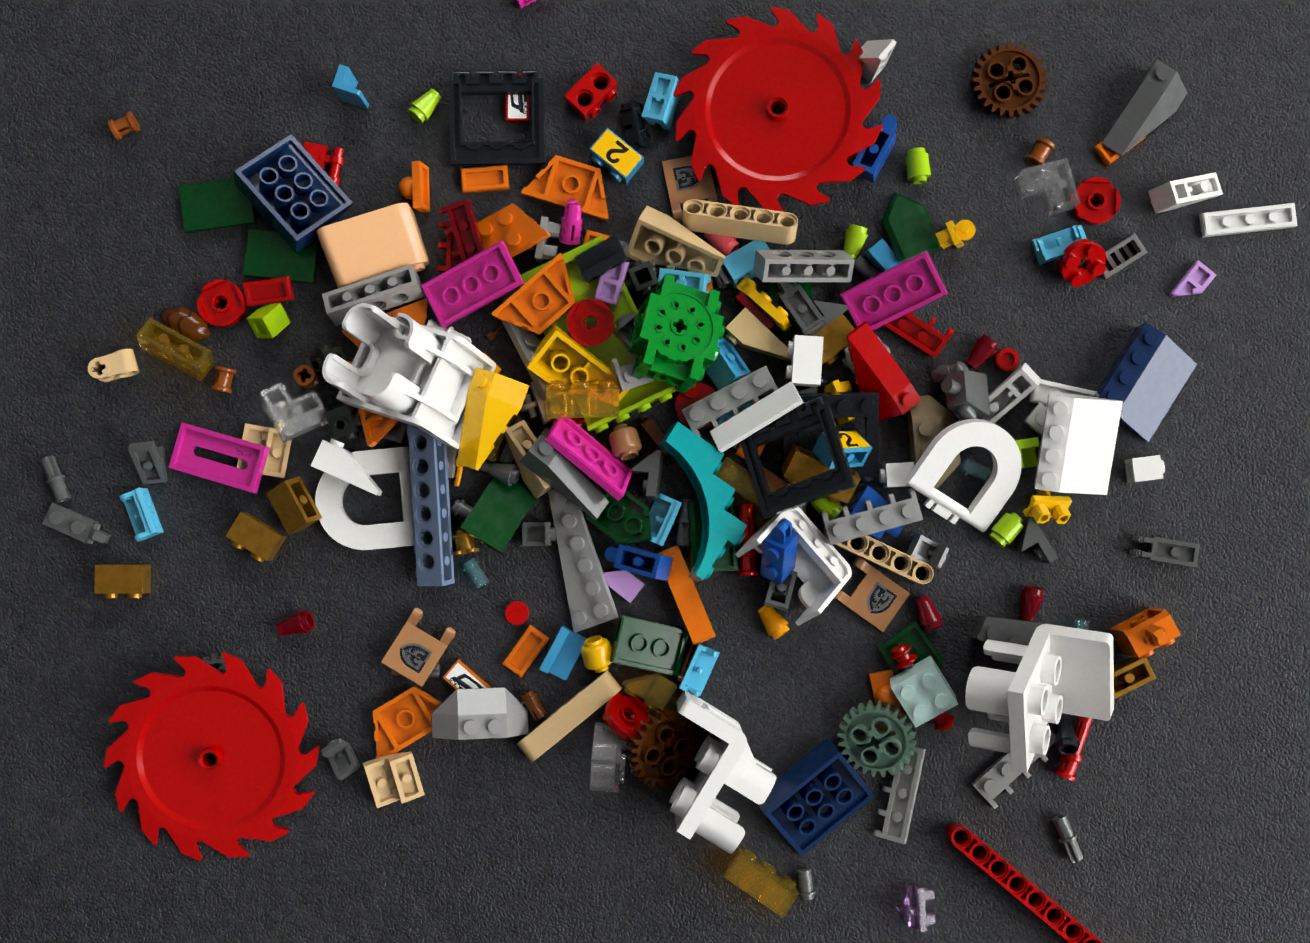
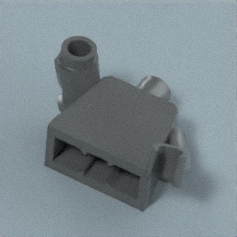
(964, 390)

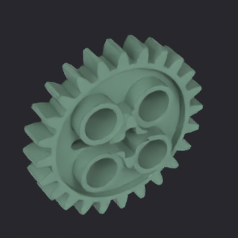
(866, 720)

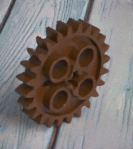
(1001, 61)
(662, 748)

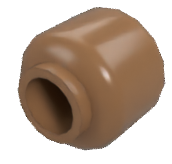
(625, 442)

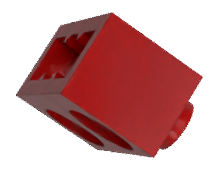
(586, 89)

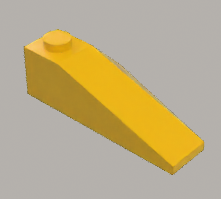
(565, 360)
(488, 409)

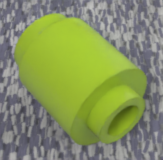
(917, 165)
(1006, 529)

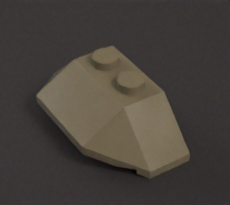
(924, 424)

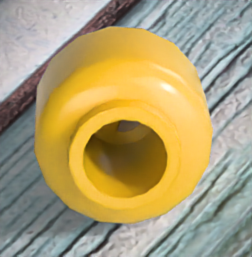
(596, 653)

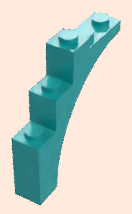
(714, 495)

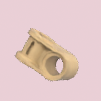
(117, 366)

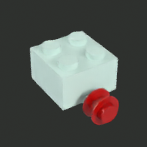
(922, 689)

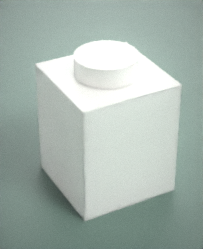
(1144, 468)
(894, 474)

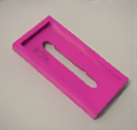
(186, 461)

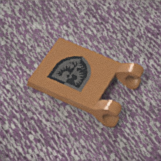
(683, 184)
(875, 597)
(415, 651)

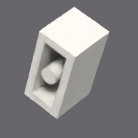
(805, 360)

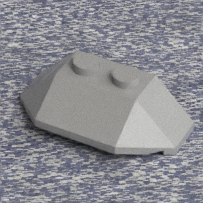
(480, 715)

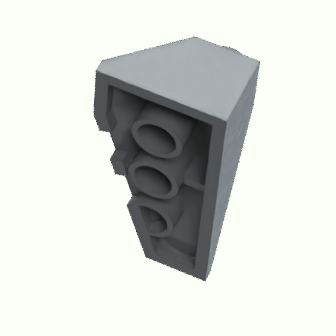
(1149, 105)
(564, 476)

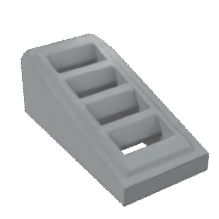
(1138, 246)

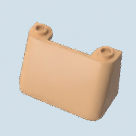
(373, 244)

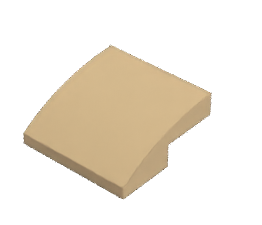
(278, 453)
(393, 778)

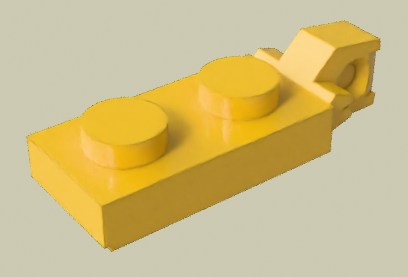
(763, 301)

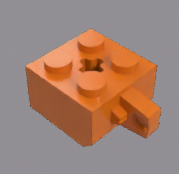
(1145, 632)

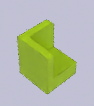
(268, 320)
(1027, 451)

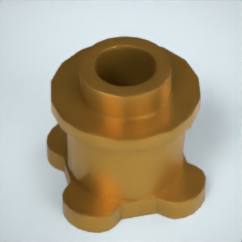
(464, 543)

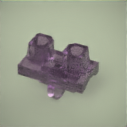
(915, 907)

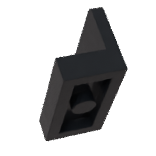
(601, 258)

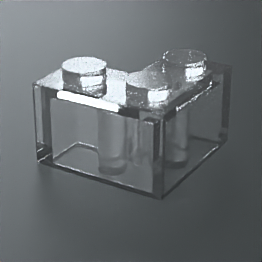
(1052, 180)
(291, 416)
(607, 760)

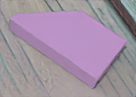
(1194, 281)
(611, 284)
(624, 584)

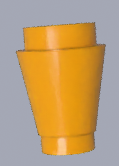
(773, 622)

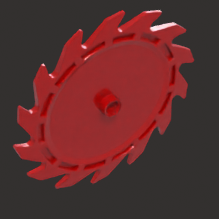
(785, 70)
(217, 715)

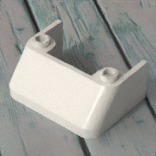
(817, 562)

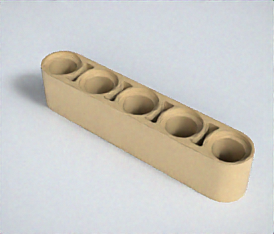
(739, 221)
(888, 558)
(569, 716)

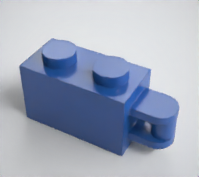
(877, 154)
(779, 552)
(640, 561)

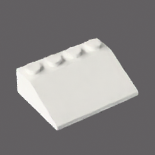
(1077, 444)

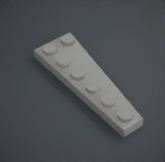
(583, 576)

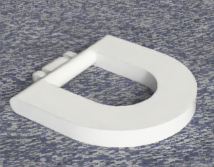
(945, 448)
(368, 537)

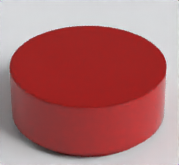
(1006, 359)
(517, 613)

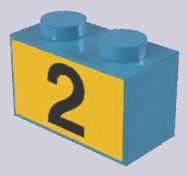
(616, 156)
(854, 445)

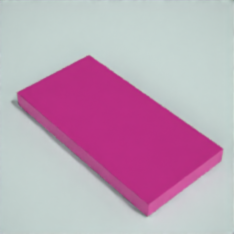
(472, 284)
(894, 292)
(589, 456)

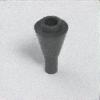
(505, 473)

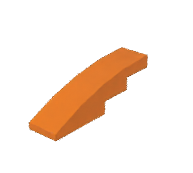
(688, 598)

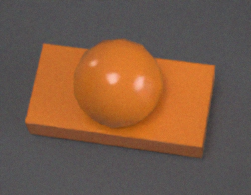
(417, 187)
(882, 690)

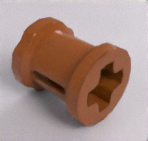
(124, 125)
(1040, 151)
(304, 370)
(223, 379)

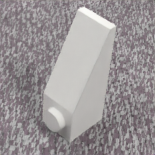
(875, 57)
(1185, 192)
(1012, 391)
(342, 464)

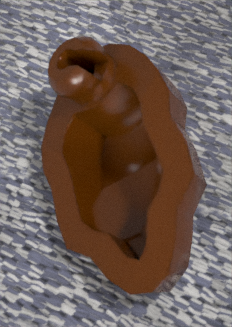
(186, 323)

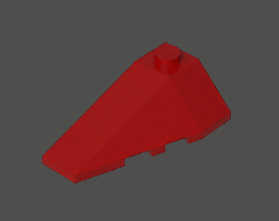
(880, 373)

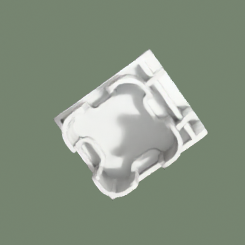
(406, 372)
(1056, 674)
(720, 763)

